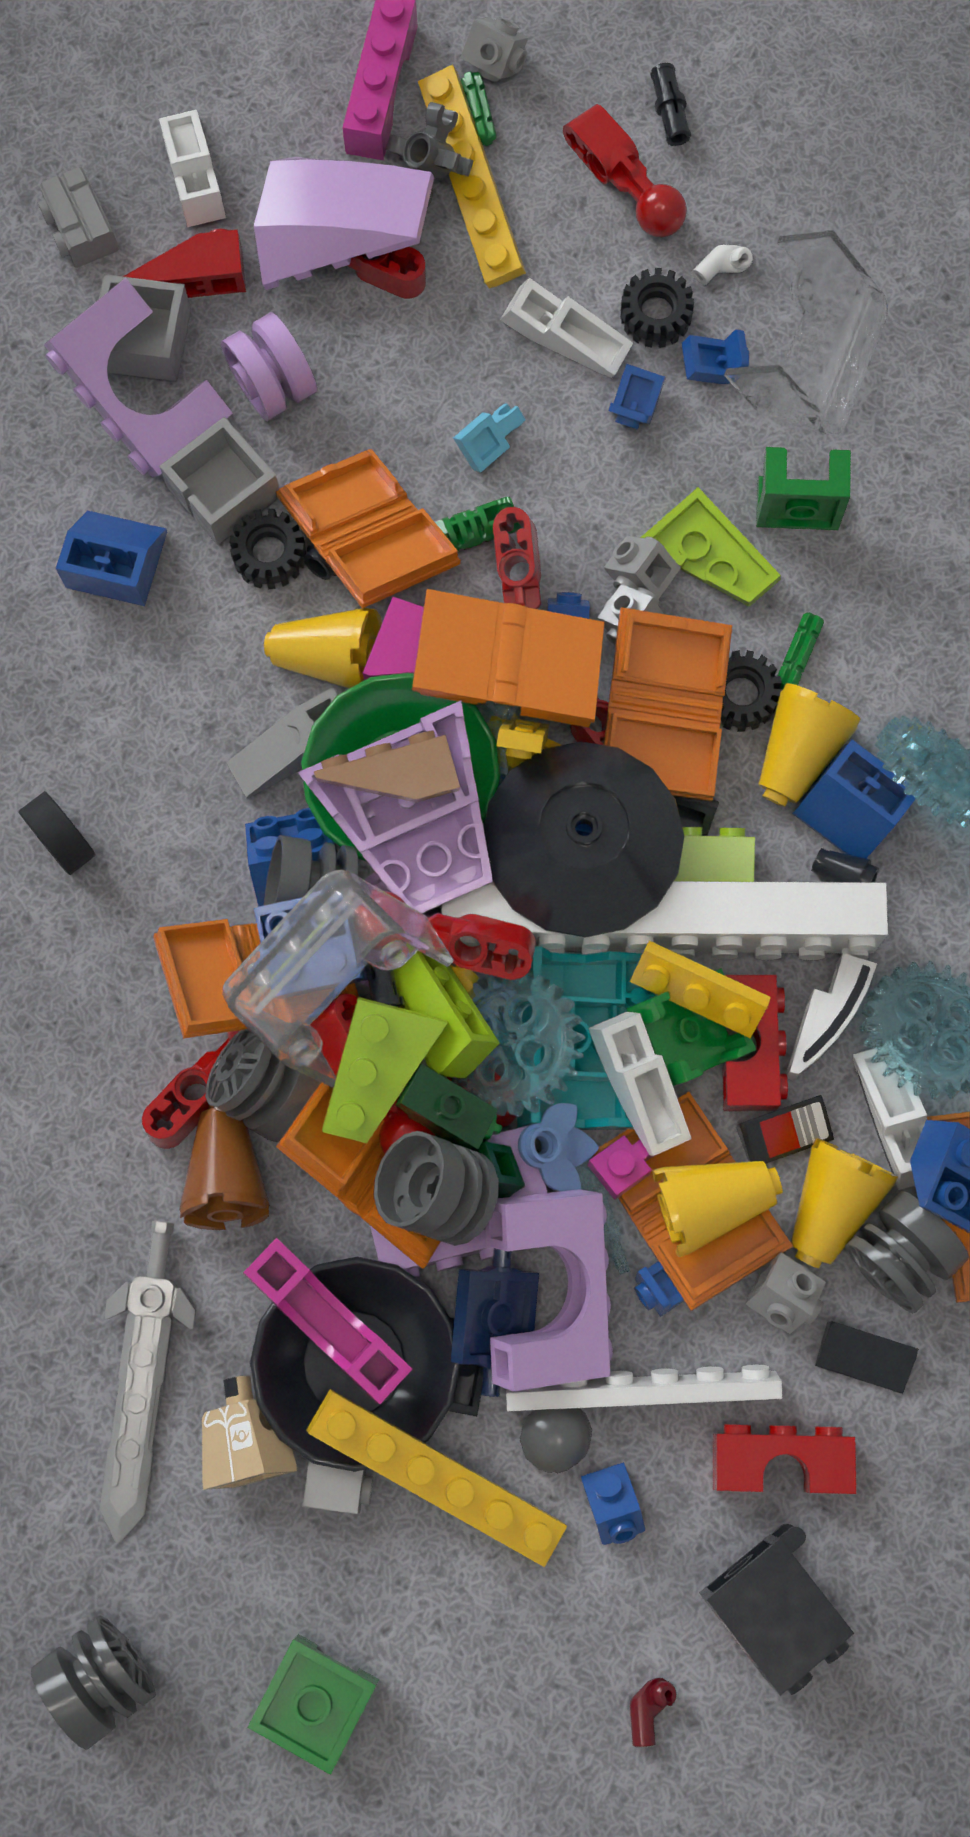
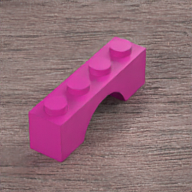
(373, 94)
(327, 1321)

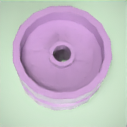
(269, 366)

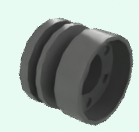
(294, 871)
(257, 1087)
(436, 1188)
(912, 1246)
(84, 1688)

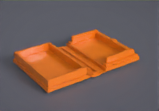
(368, 528)
(509, 656)
(670, 697)
(197, 964)
(347, 1171)
(723, 1260)

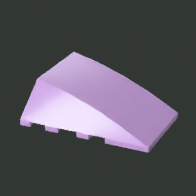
(335, 211)
(422, 848)

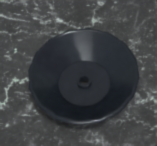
(576, 880)
(296, 1375)

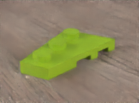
(714, 549)
(376, 1064)

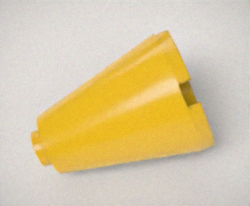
(326, 645)
(802, 742)
(713, 1199)
(836, 1201)

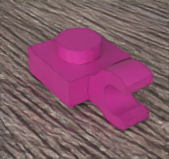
(621, 1166)

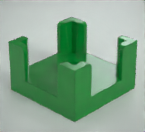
(801, 501)
(688, 1039)
(312, 1704)

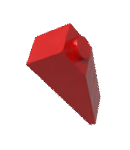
(204, 264)

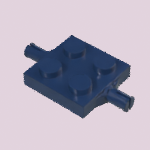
(490, 1305)

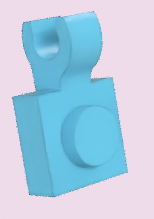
(484, 437)

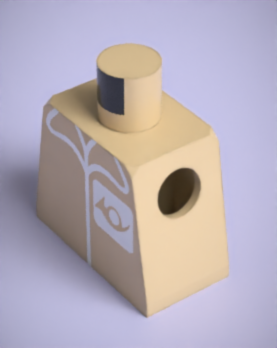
(240, 1442)

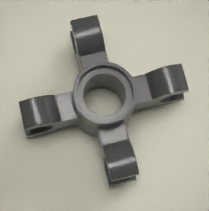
(429, 148)

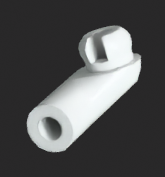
(722, 260)

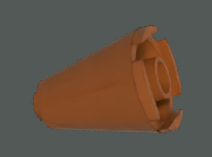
(223, 1176)

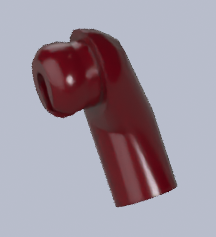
(646, 1706)

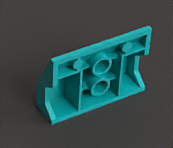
(600, 992)

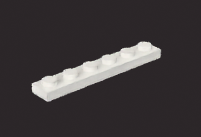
(662, 1387)

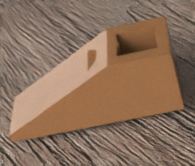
(403, 773)

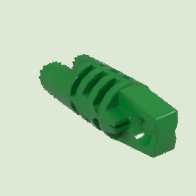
(475, 526)

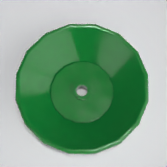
(378, 710)

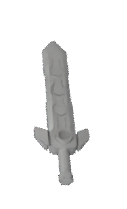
(140, 1376)

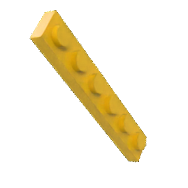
(478, 192)
(436, 1478)

